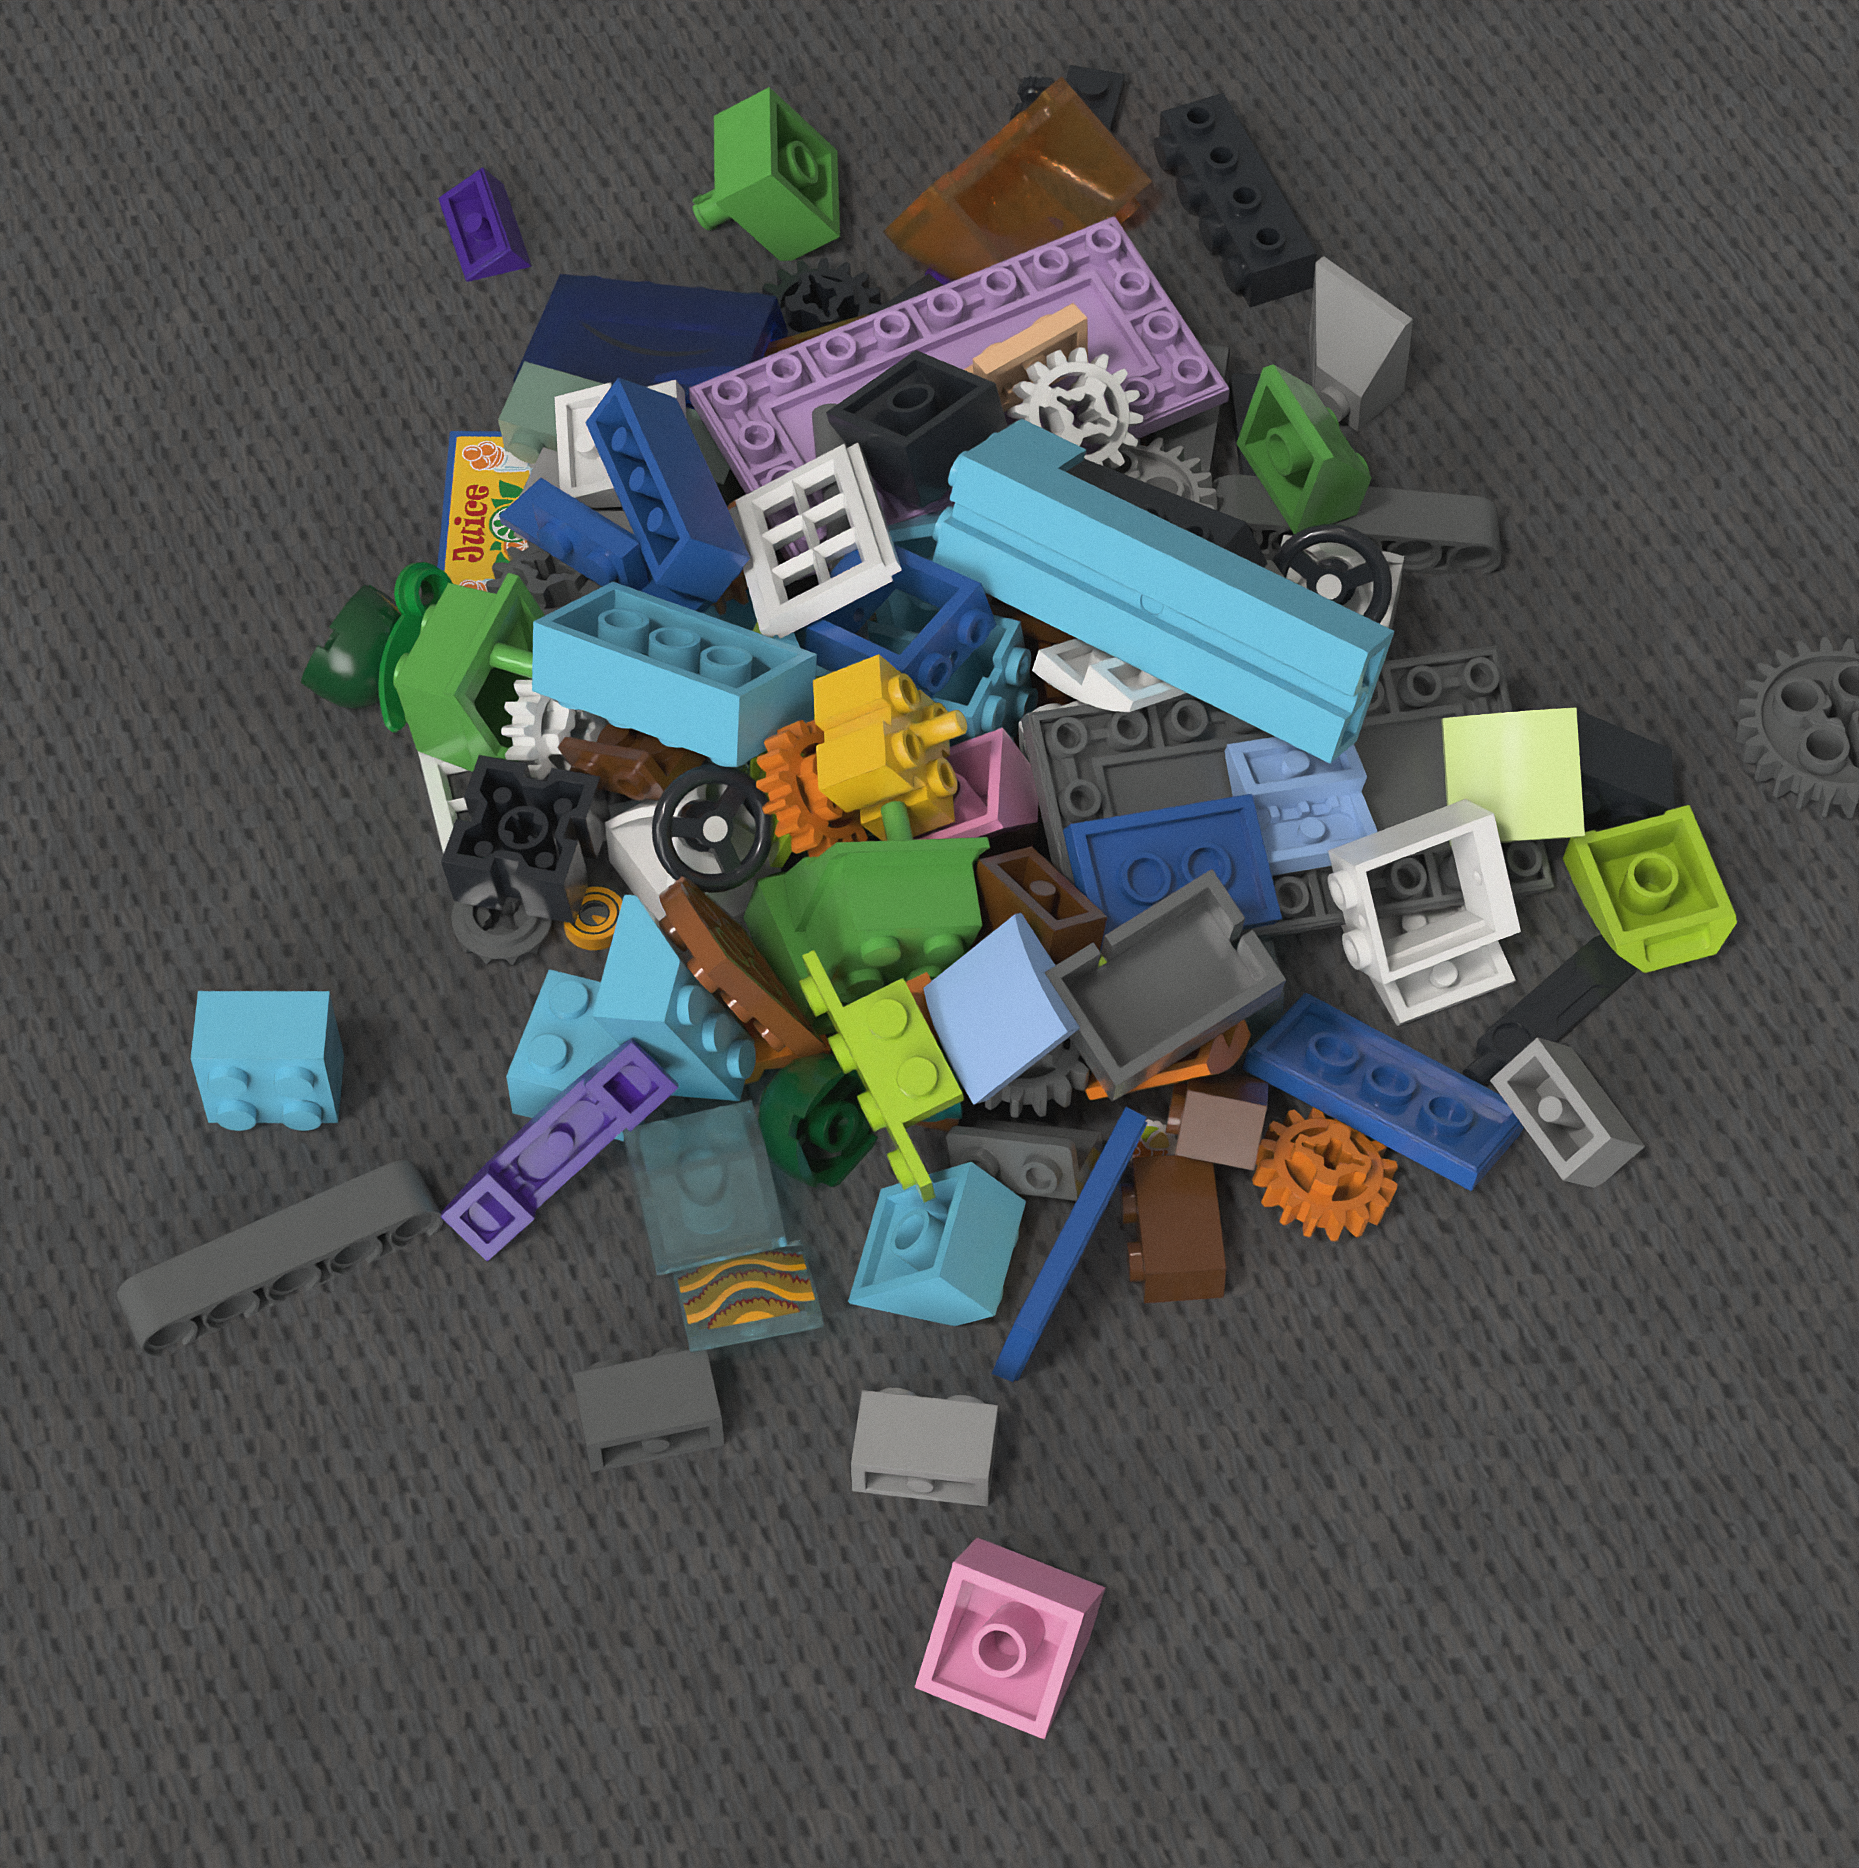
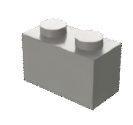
(1567, 1113)
(924, 1446)

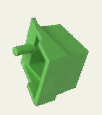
(466, 670)
(887, 905)

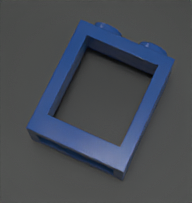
(953, 631)

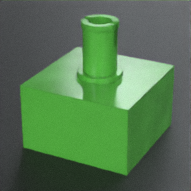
(772, 178)

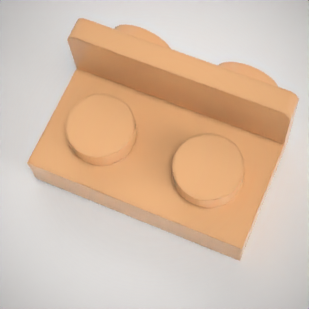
(1008, 360)

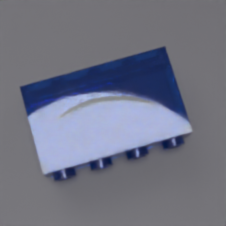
(651, 331)

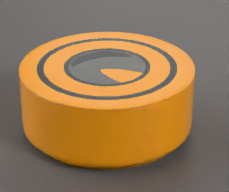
(595, 919)

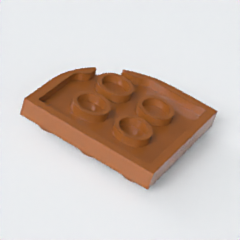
(731, 960)

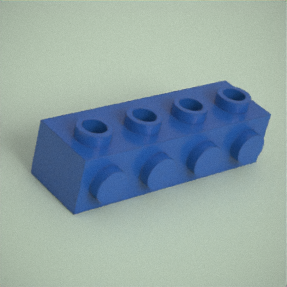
(667, 491)

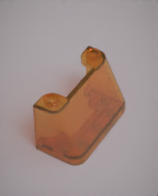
(1023, 188)

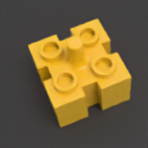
(885, 745)

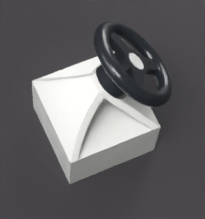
(1344, 569)
(698, 834)

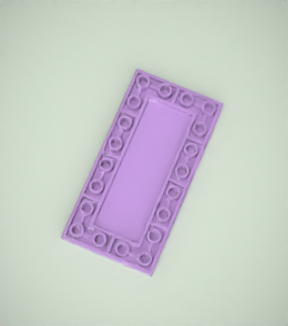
(766, 407)

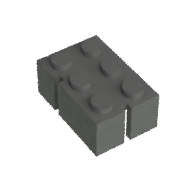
(1165, 985)

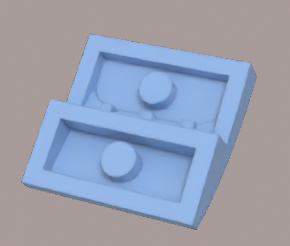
(1300, 800)
(998, 1009)

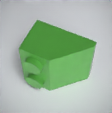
(1301, 453)

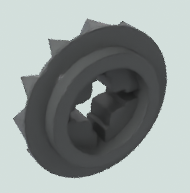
(473, 930)

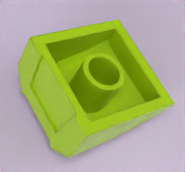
(1652, 890)

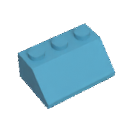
(668, 1012)

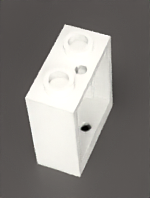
(1483, 881)

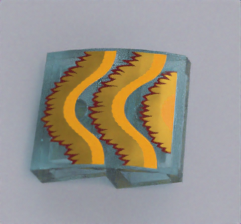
(747, 1298)

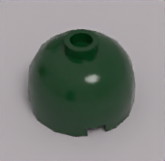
(351, 658)
(817, 1105)

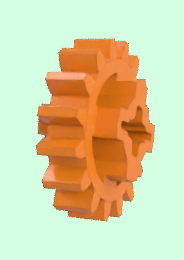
(795, 793)
(1324, 1174)

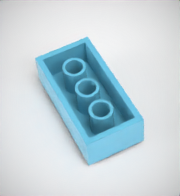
(672, 673)

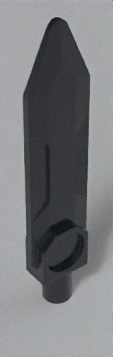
(1552, 1007)

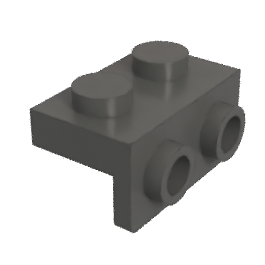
(1028, 1156)

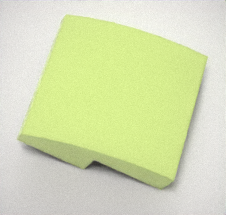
(1519, 769)

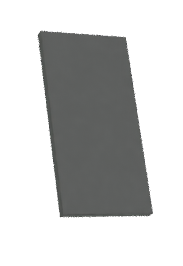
(1173, 754)

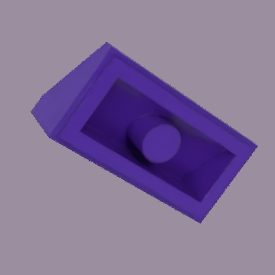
(483, 227)

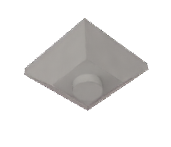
(1355, 346)

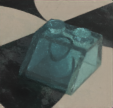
(704, 1187)

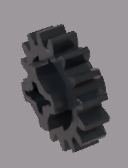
(822, 296)

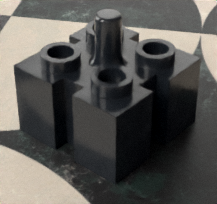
(526, 839)

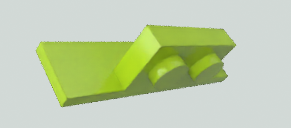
(895, 1059)

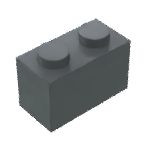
(648, 1408)

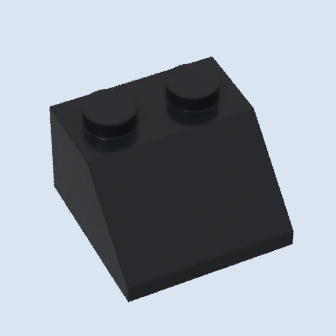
(918, 423)

